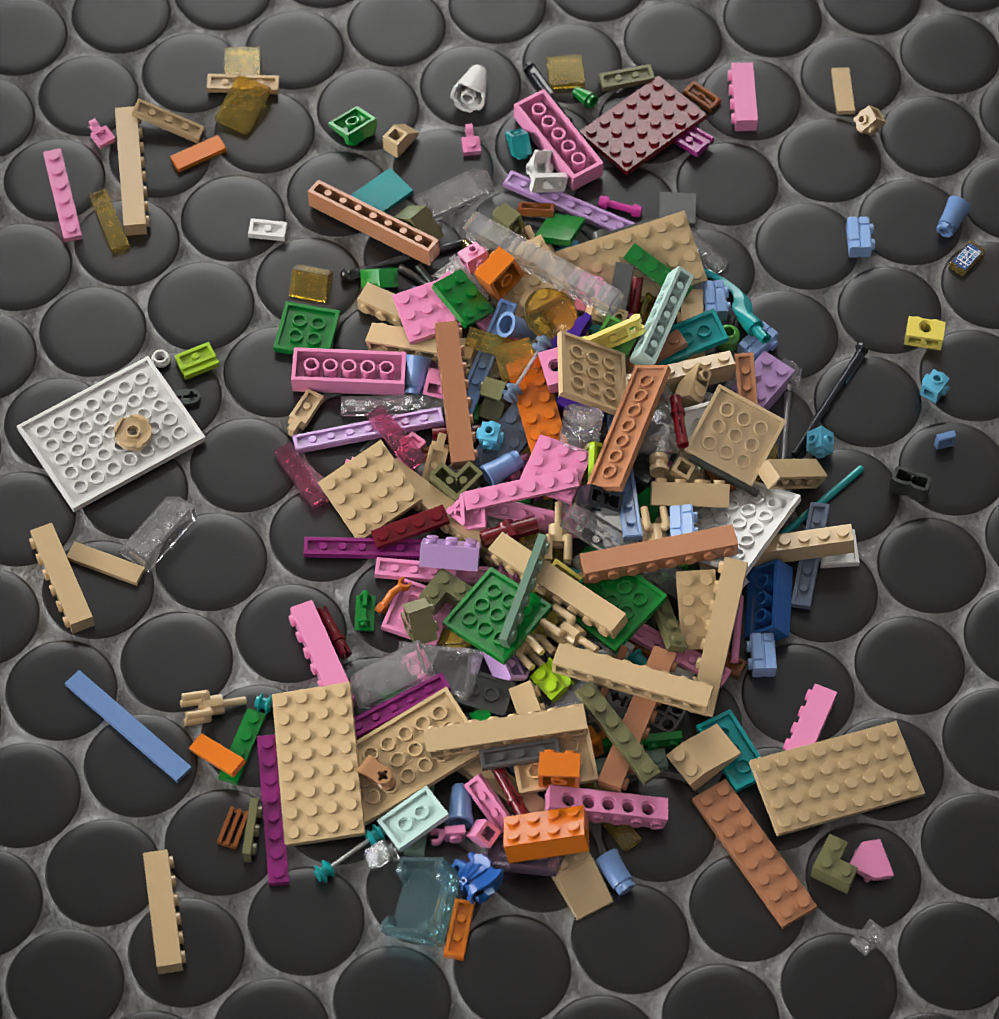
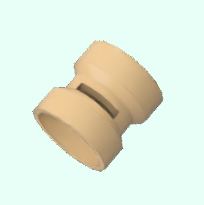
(658, 464)

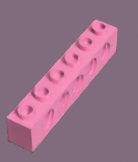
(655, 806)

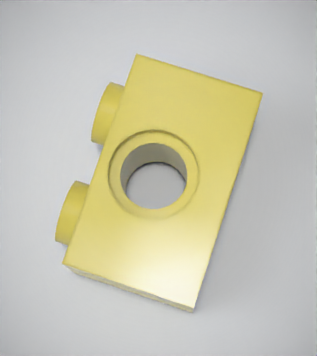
(930, 339)

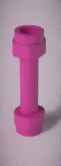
(605, 202)

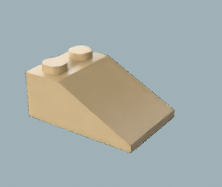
(703, 756)
(582, 885)

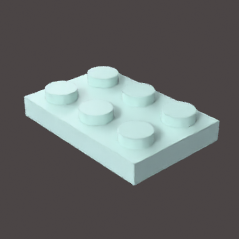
(413, 818)

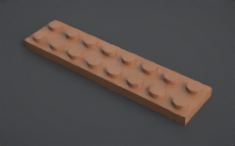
(629, 427)
(754, 854)

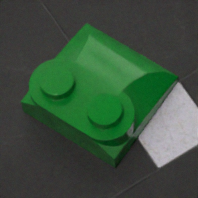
(354, 125)

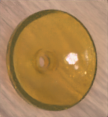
(552, 305)

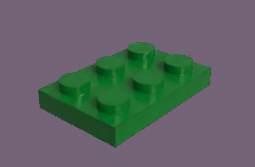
(463, 298)

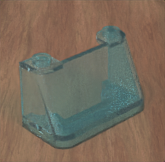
(424, 901)

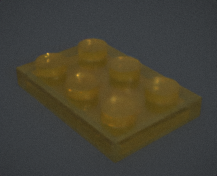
(242, 104)

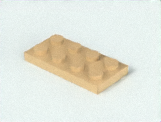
(693, 603)

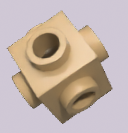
(869, 120)

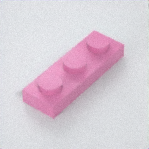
(487, 801)

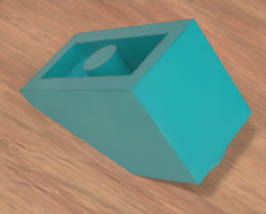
(518, 143)

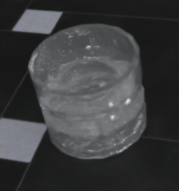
(580, 426)

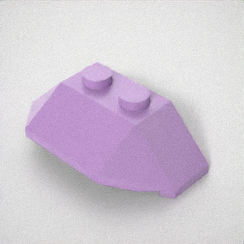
(513, 670)

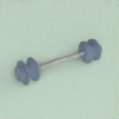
(513, 389)

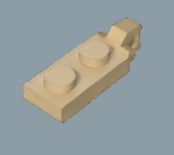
(304, 411)
(437, 453)

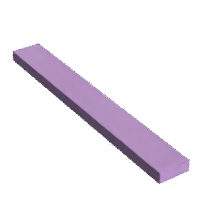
(566, 204)
(365, 430)

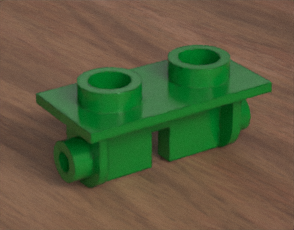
(365, 612)

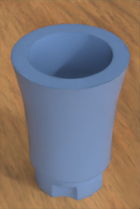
(953, 215)
(514, 327)
(416, 373)
(501, 468)
(460, 807)
(615, 872)

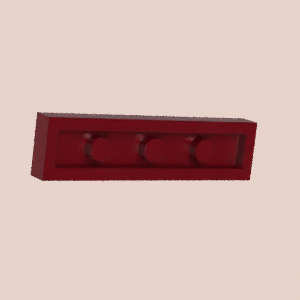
(410, 527)

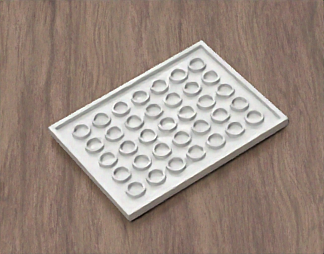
(78, 436)

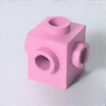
(473, 256)

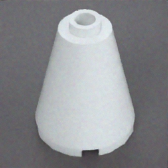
(470, 90)

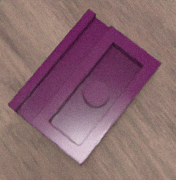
(695, 141)

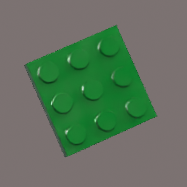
(306, 327)

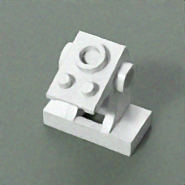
(541, 169)

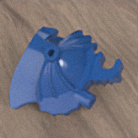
(478, 876)

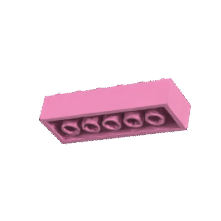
(554, 131)
(349, 371)

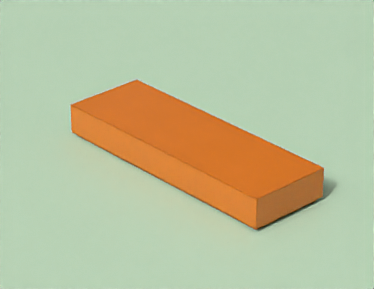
(198, 153)
(217, 755)
(459, 929)

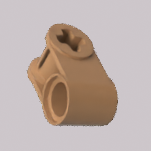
(374, 772)

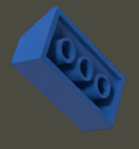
(769, 599)

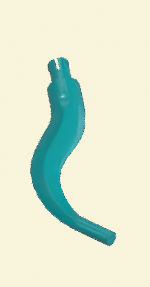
(743, 310)

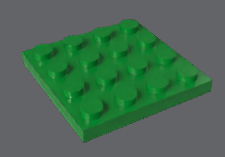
(632, 596)
(484, 612)

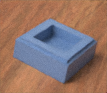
(945, 440)

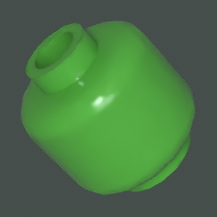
(734, 338)

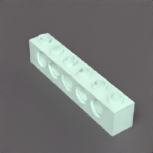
(662, 317)

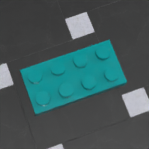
(700, 333)
(738, 771)

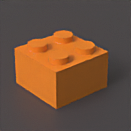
(498, 273)
(559, 768)

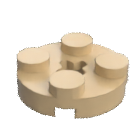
(133, 442)

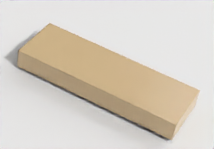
(842, 91)

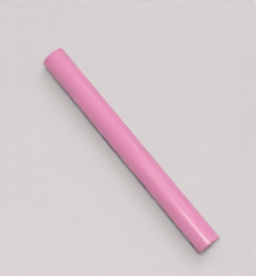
(737, 633)

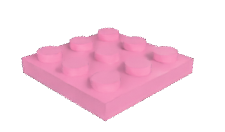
(420, 310)
(553, 456)
(393, 620)

